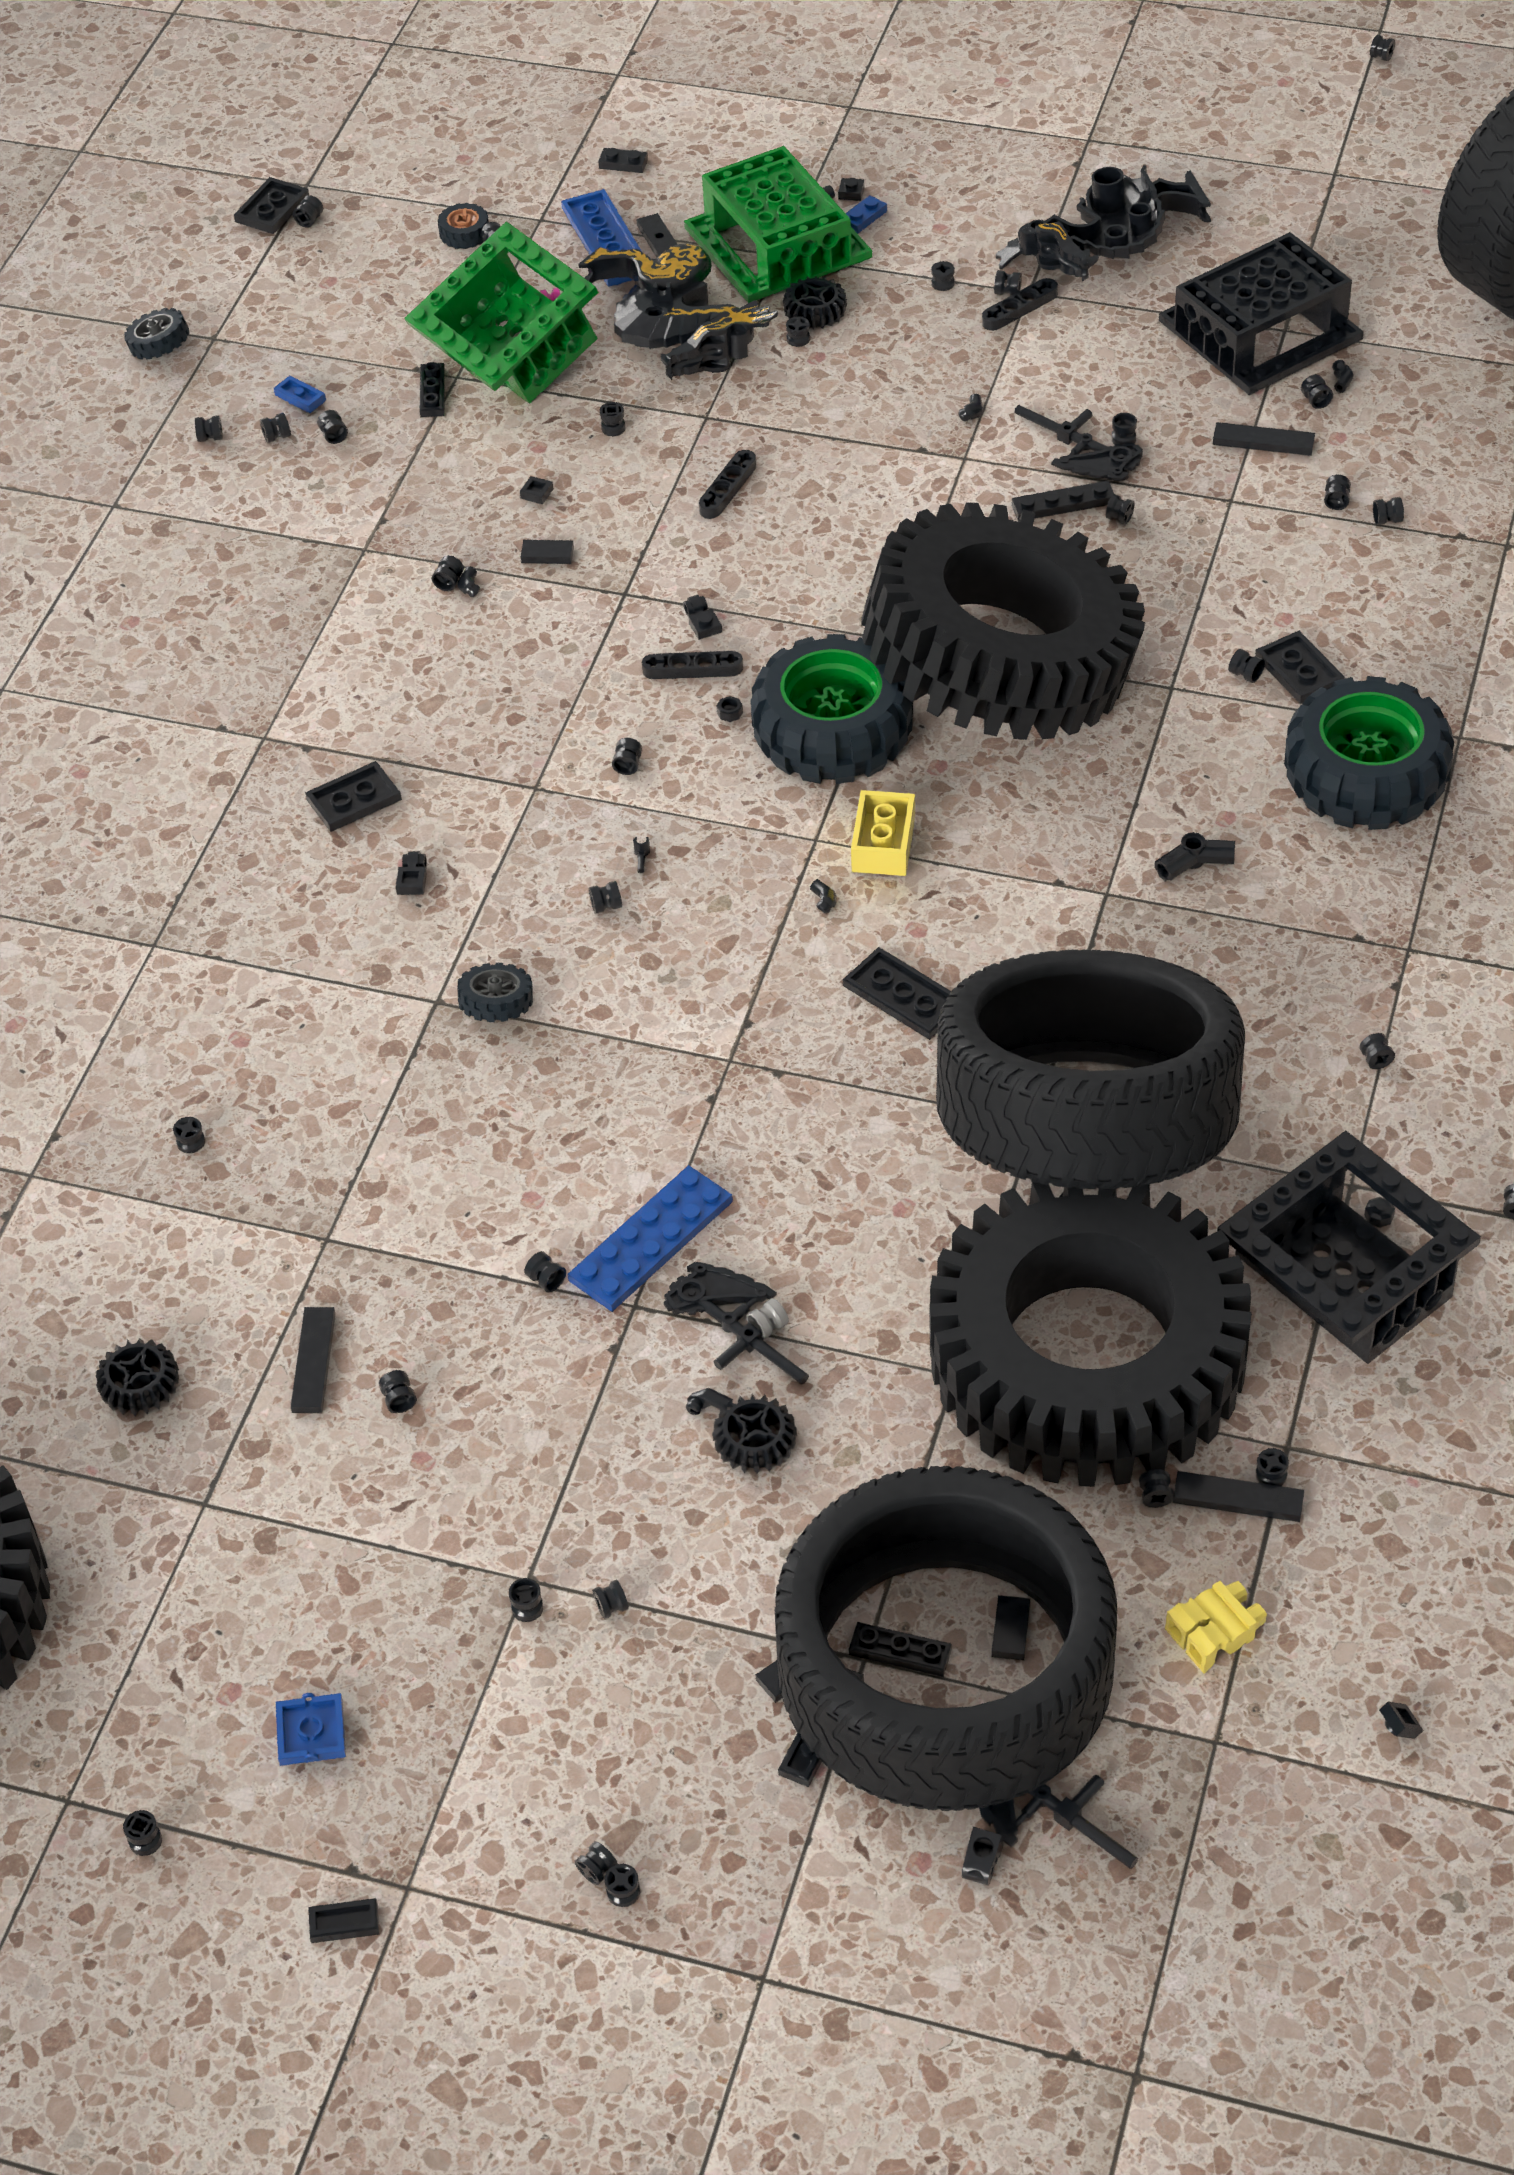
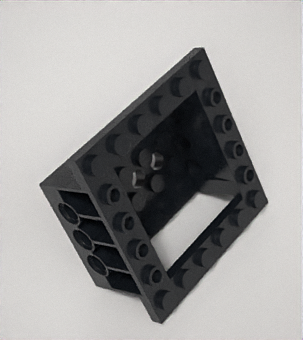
(1253, 292)
(1307, 1215)

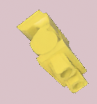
(1214, 1623)

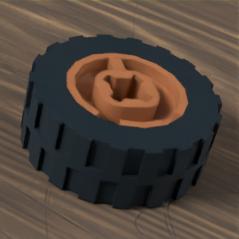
(462, 225)

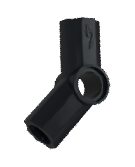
(1192, 854)

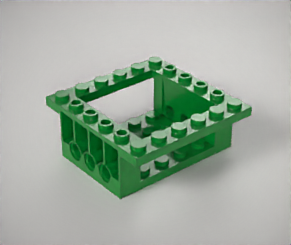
(787, 217)
(486, 290)

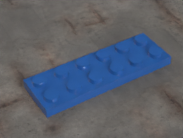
(599, 225)
(650, 1238)

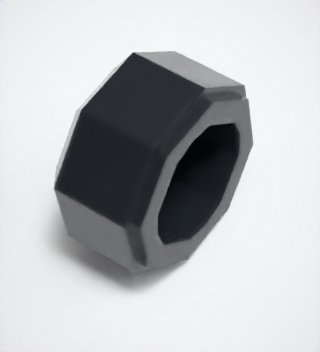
(729, 709)
(1379, 1212)

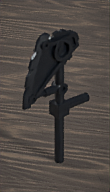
(1104, 462)
(716, 1286)
(1066, 1813)

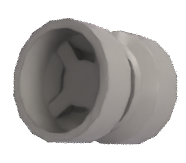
(768, 1317)

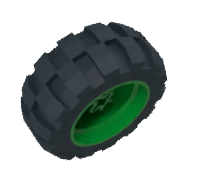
(829, 710)
(1368, 752)

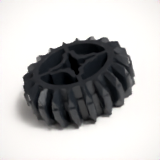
(816, 300)
(141, 1384)
(757, 1443)

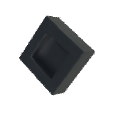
(851, 189)
(536, 490)
(1400, 1720)

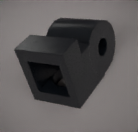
(982, 1856)

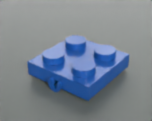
(310, 1729)

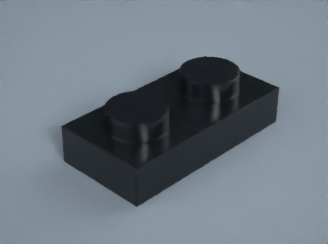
(623, 160)

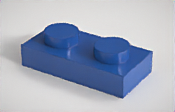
(866, 213)
(299, 394)

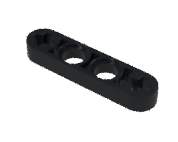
(1042, 293)
(732, 485)
(692, 667)

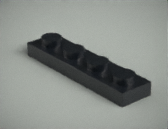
(1064, 500)

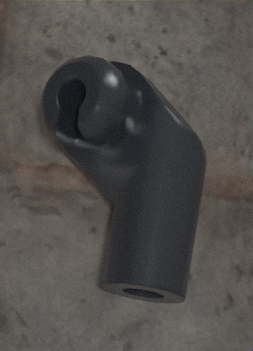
(1343, 374)
(973, 409)
(827, 896)
(706, 1398)

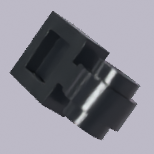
(702, 621)
(413, 874)

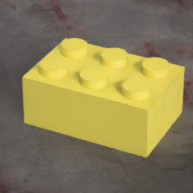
(883, 833)

